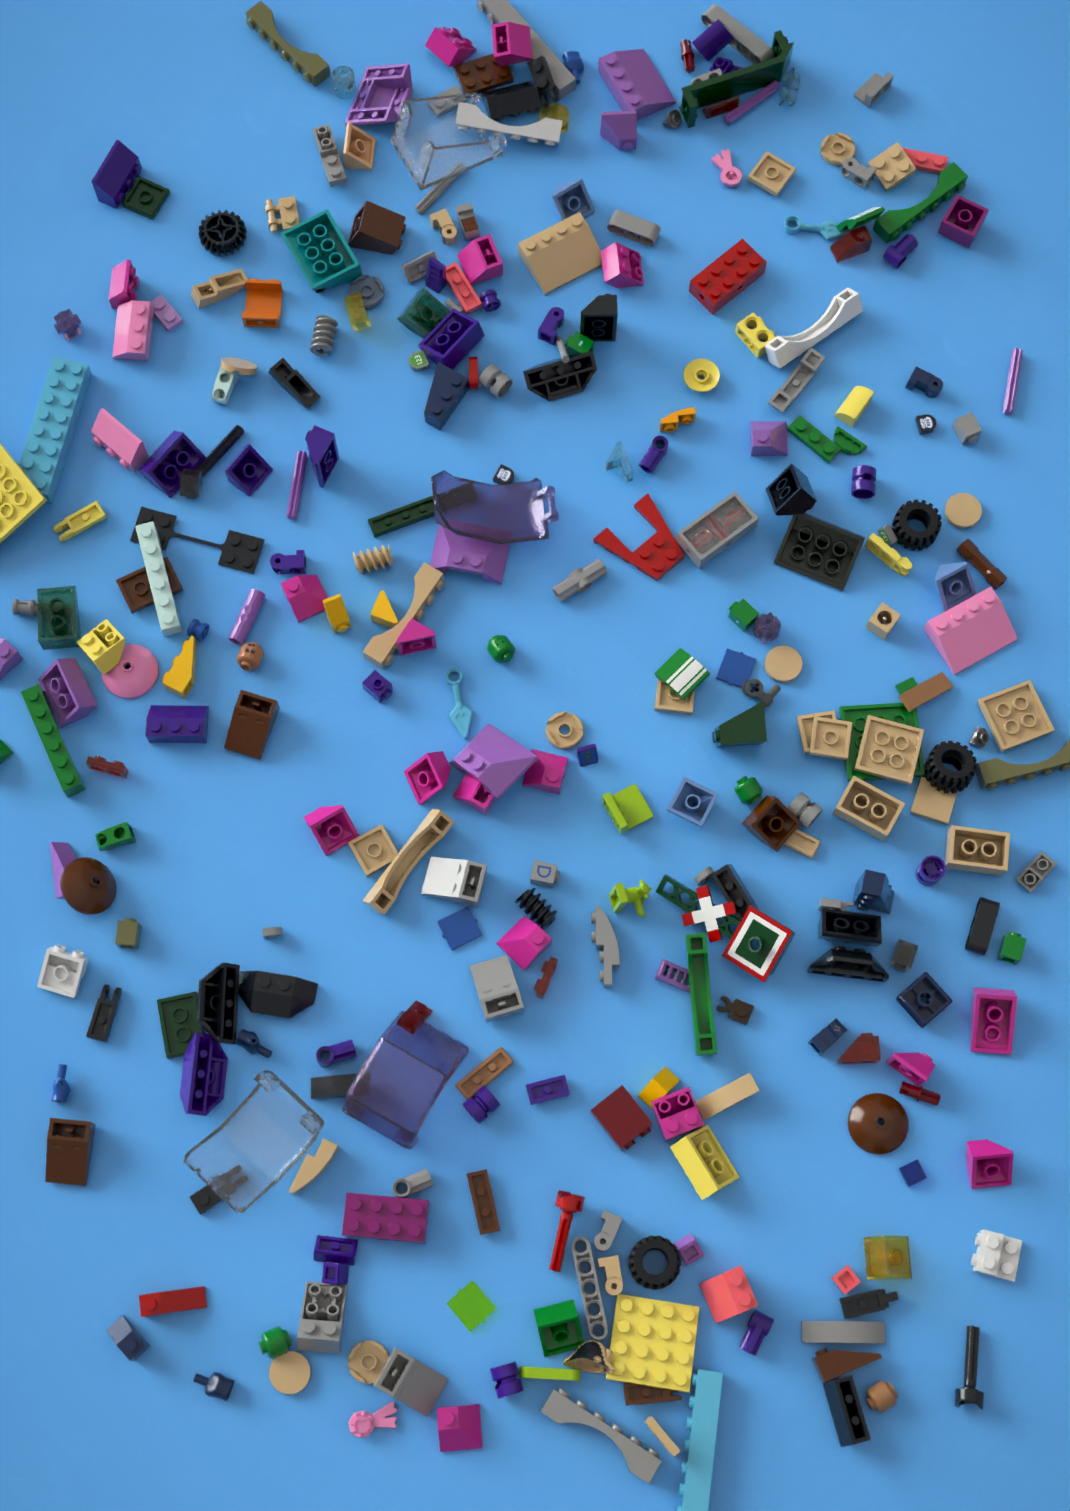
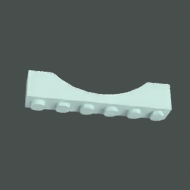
(158, 578)

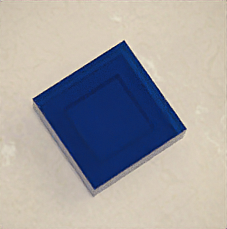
(912, 1173)

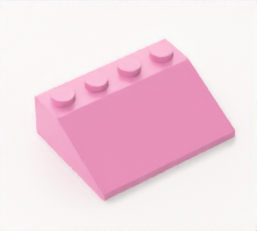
(971, 630)

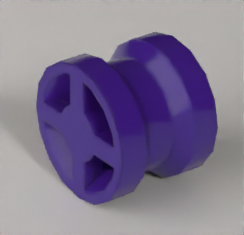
(490, 300)

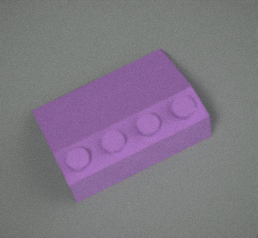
(635, 82)

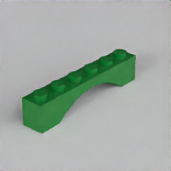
(894, 222)
(52, 741)
(700, 994)

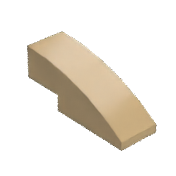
(218, 288)
(727, 1096)
(314, 1166)

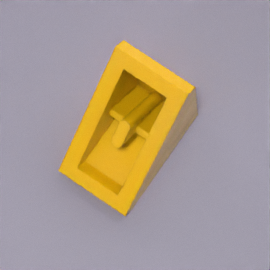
(382, 612)
(659, 1086)

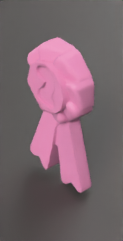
(730, 175)
(362, 1423)

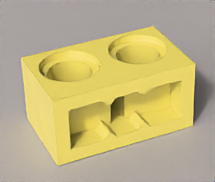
(752, 336)

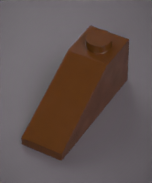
(837, 1362)

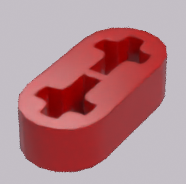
(473, 373)

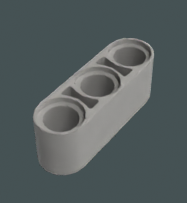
(633, 228)

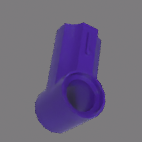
(897, 254)
(654, 455)
(338, 1052)
(758, 1328)

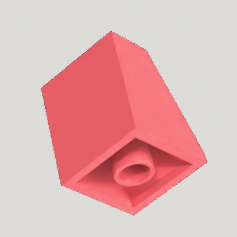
(728, 1294)

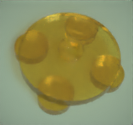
(557, 112)

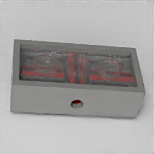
(717, 529)

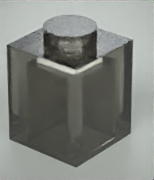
(190, 483)
(903, 956)

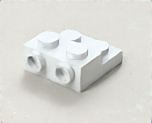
(62, 971)
(996, 1255)

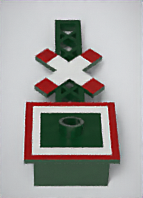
(755, 924)

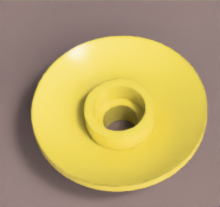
(701, 368)

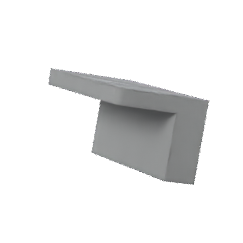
(873, 88)

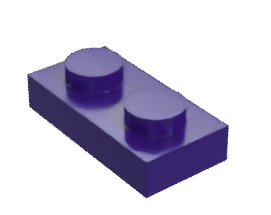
(547, 1090)

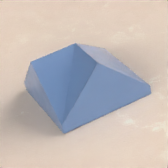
(572, 198)
(954, 584)
(693, 802)

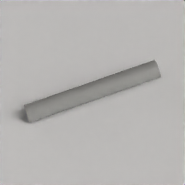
(562, 349)

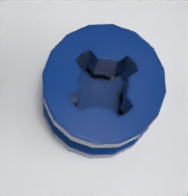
(198, 629)

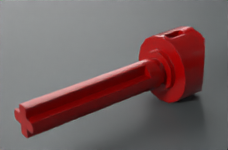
(568, 1204)

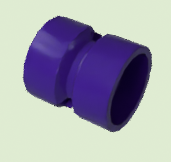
(863, 482)
(930, 870)
(481, 1104)
(506, 1380)

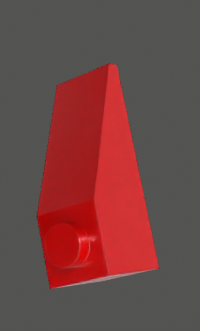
(172, 1301)

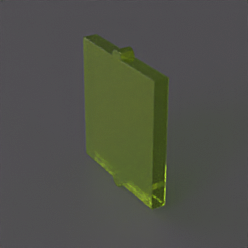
(471, 1306)

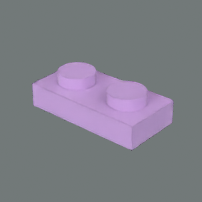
(166, 314)

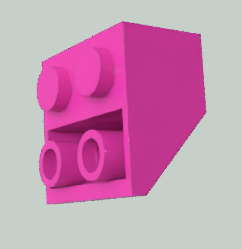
(511, 43)
(450, 46)
(480, 260)
(621, 266)
(123, 284)
(474, 794)
(677, 1114)

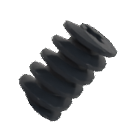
(536, 908)

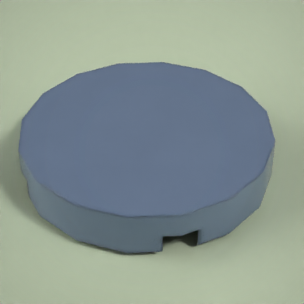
(371, 290)

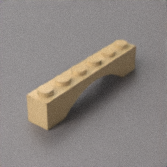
(382, 647)
(389, 884)

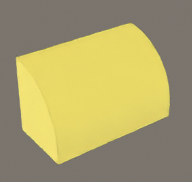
(854, 405)

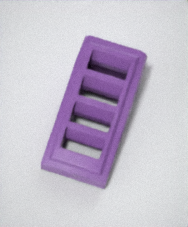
(659, 976)

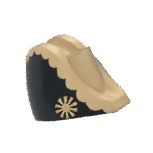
(592, 1358)

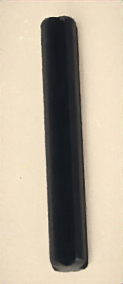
(220, 449)

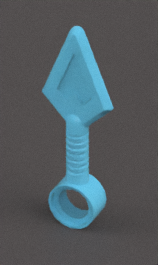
(827, 229)
(460, 715)

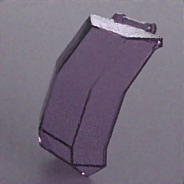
(493, 511)

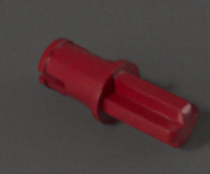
(687, 55)
(920, 1093)

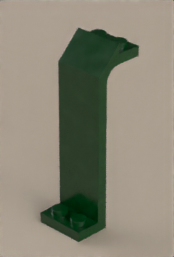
(737, 81)

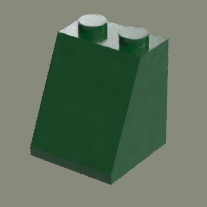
(743, 729)

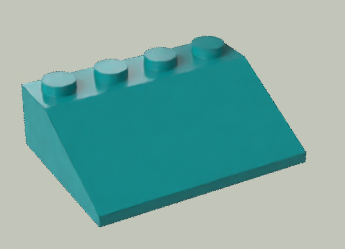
(322, 252)

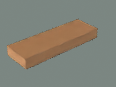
(925, 691)
(484, 1073)

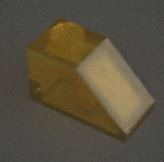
(357, 311)

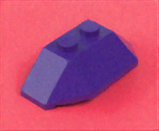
(203, 1075)

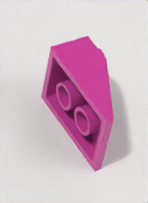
(993, 1020)

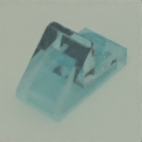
(619, 459)

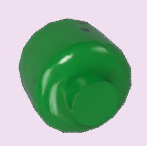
(501, 648)
(748, 790)
(275, 1342)

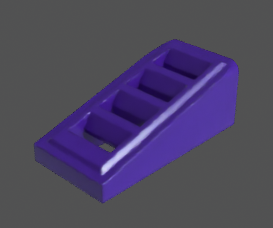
(436, 275)

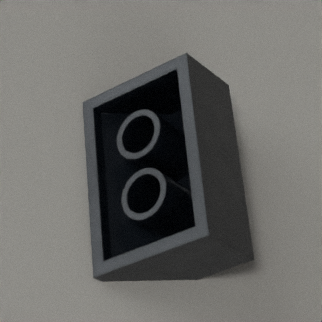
(511, 100)
(600, 319)
(791, 493)
(850, 927)

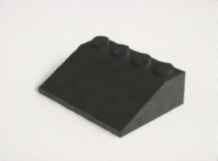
(819, 550)

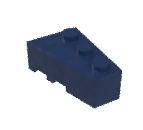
(445, 395)
(873, 892)

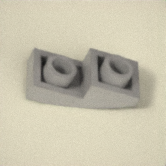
(1036, 871)

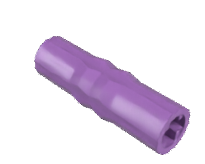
(246, 617)

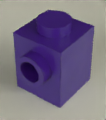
(377, 686)

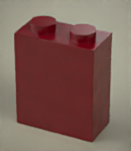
(621, 1118)

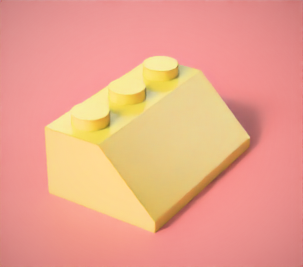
(704, 1162)

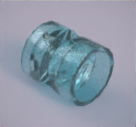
(344, 82)

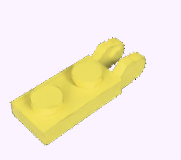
(80, 521)
(888, 555)

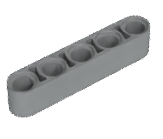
(745, 41)
(590, 1277)

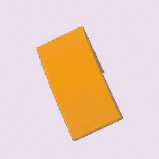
(671, 421)

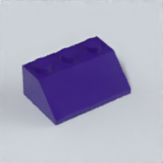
(116, 175)
(452, 339)
(322, 452)
(169, 460)
(177, 724)

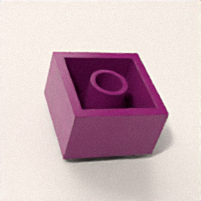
(963, 221)

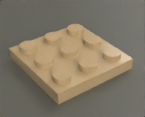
(1015, 715)
(889, 750)

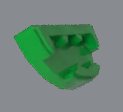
(848, 443)

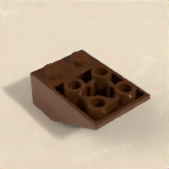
(251, 724)
(69, 1151)

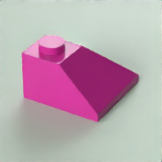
(304, 595)
(546, 772)
(428, 775)
(331, 827)
(524, 942)
(913, 1066)
(988, 1164)
(459, 1427)

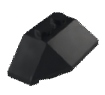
(560, 379)
(849, 964)
(276, 993)
(219, 1003)

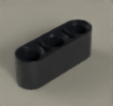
(982, 926)

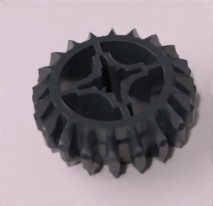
(211, 232)

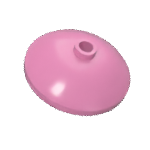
(138, 678)

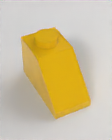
(337, 613)

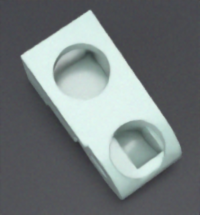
(223, 386)

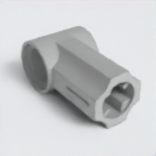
(414, 1182)

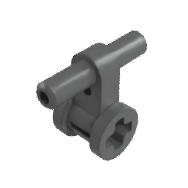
(759, 693)

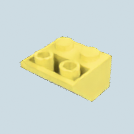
(103, 646)

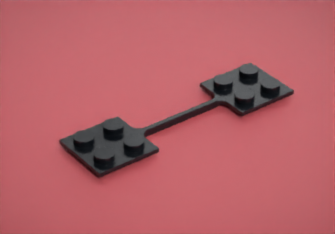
(238, 551)

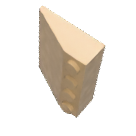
(561, 253)

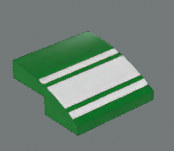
(860, 219)
(682, 673)

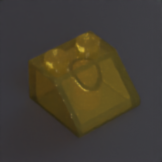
(887, 1257)

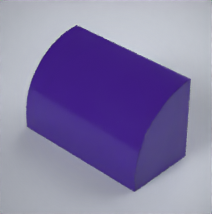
(713, 40)

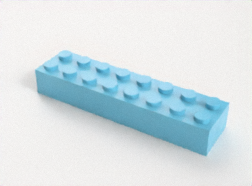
(55, 424)

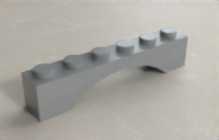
(639, 1461)

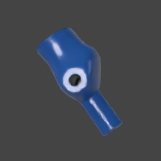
(573, 63)
(61, 1092)

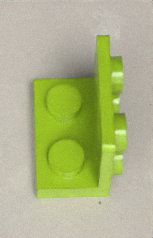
(627, 808)

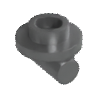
(673, 119)
(979, 737)

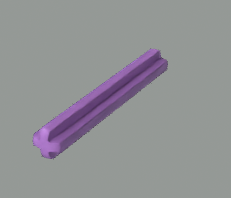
(751, 102)
(1012, 381)
(296, 486)

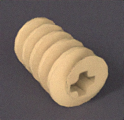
(373, 559)

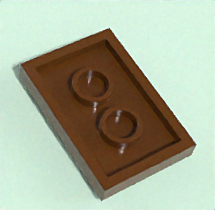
(482, 75)
(137, 589)

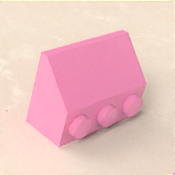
(133, 331)
(118, 441)

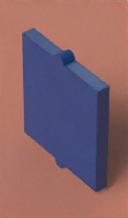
(735, 668)
(459, 928)

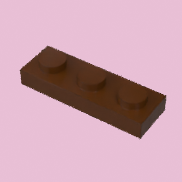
(483, 1202)

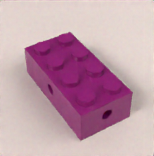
(385, 1218)

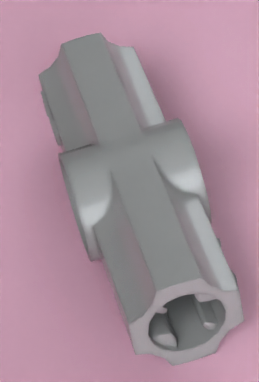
(579, 580)

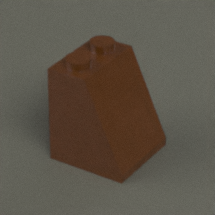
(377, 229)

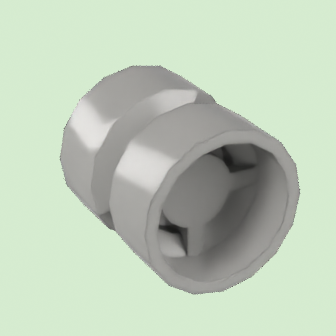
(497, 382)
(804, 809)

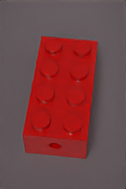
(727, 276)

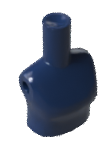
(251, 1043)
(216, 1385)

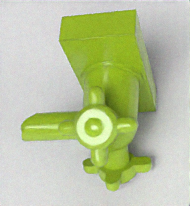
(620, 897)

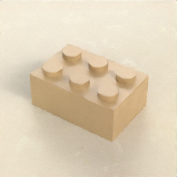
(868, 808)
(977, 850)

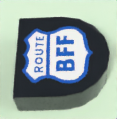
(925, 424)
(504, 475)

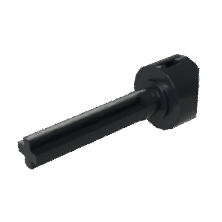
(969, 1393)

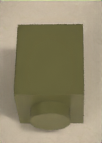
(128, 934)

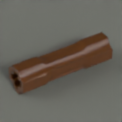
(971, 553)

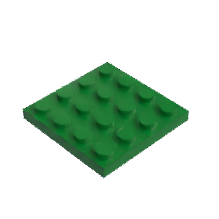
(858, 714)

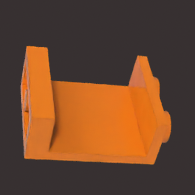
(263, 303)

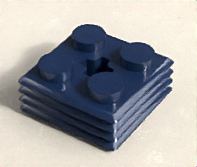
(923, 1012)

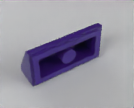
(335, 1249)

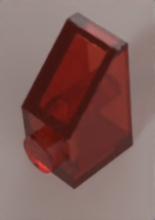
(852, 244)
(862, 1050)

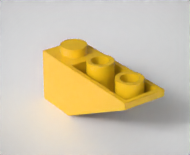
(182, 674)

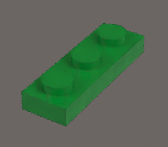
(814, 439)

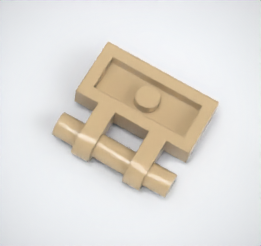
(288, 211)

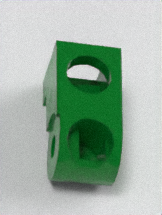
(115, 837)

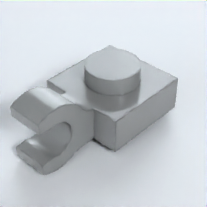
(834, 904)

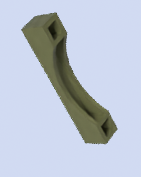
(309, 65)
(998, 772)

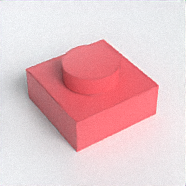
(845, 1279)

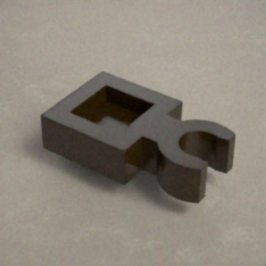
(739, 1010)

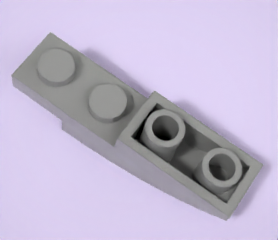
(329, 155)
(605, 939)

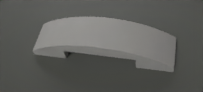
(797, 381)
(843, 1332)

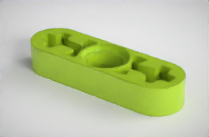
(550, 1373)

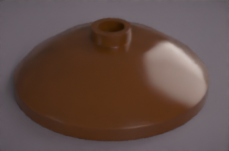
(80, 890)
(865, 1129)

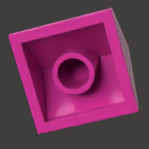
(415, 638)

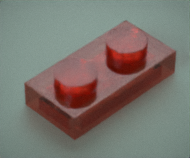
(100, 764)
(548, 969)
(414, 1017)

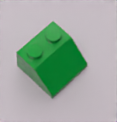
(558, 1328)

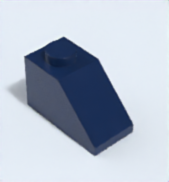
(127, 1338)

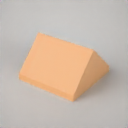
(358, 149)

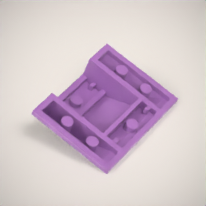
(381, 94)
(469, 555)
(494, 760)

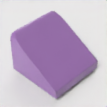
(688, 1249)

